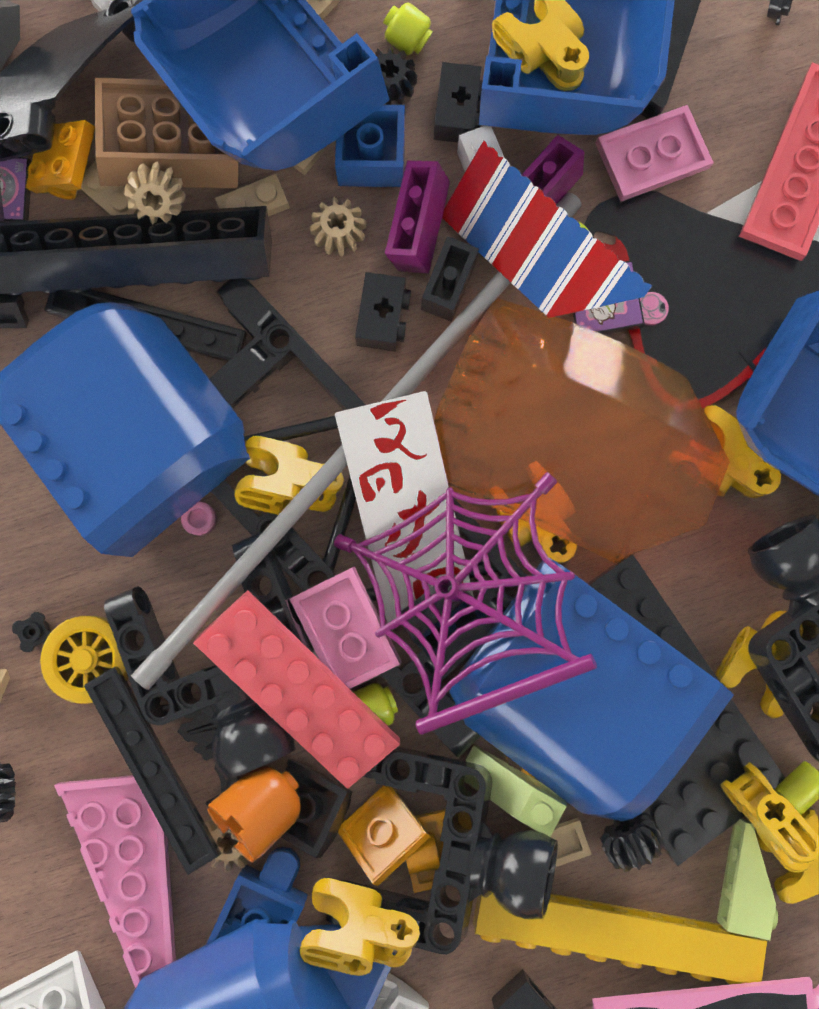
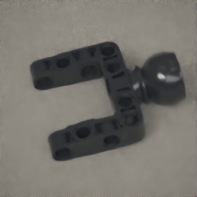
(790, 561)
(245, 732)
(472, 860)

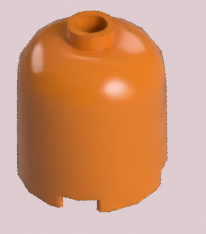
(257, 810)

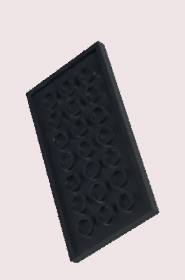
(693, 804)

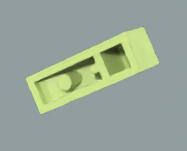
(519, 793)
(746, 894)

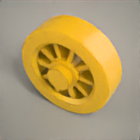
(85, 658)

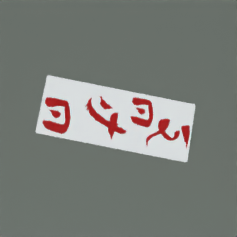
(394, 475)

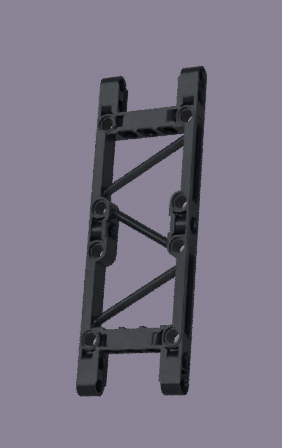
(296, 557)

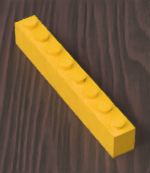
(628, 936)

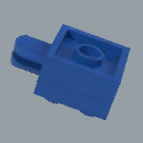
(263, 894)

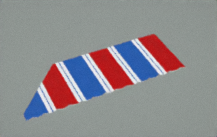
(536, 241)

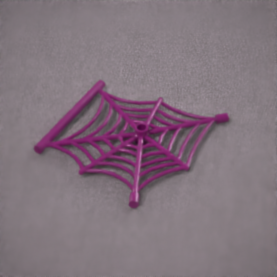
(574, 666)

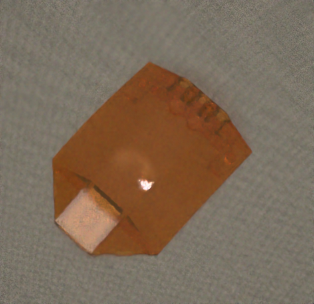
(594, 414)

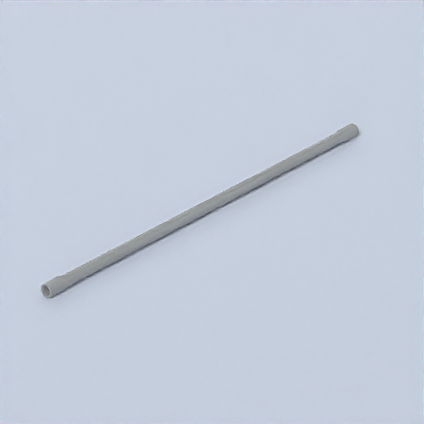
(162, 657)

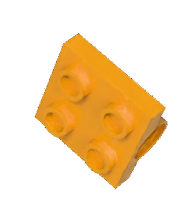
(64, 165)
(428, 856)

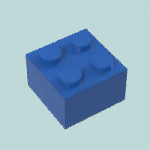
(373, 150)

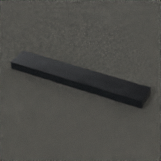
(194, 333)
(152, 770)

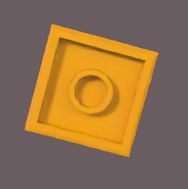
(382, 834)

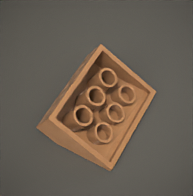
(147, 124)

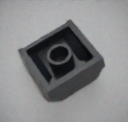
(322, 810)

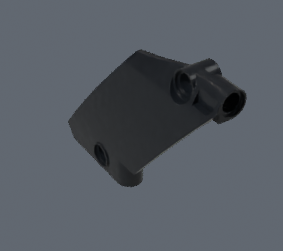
(47, 70)

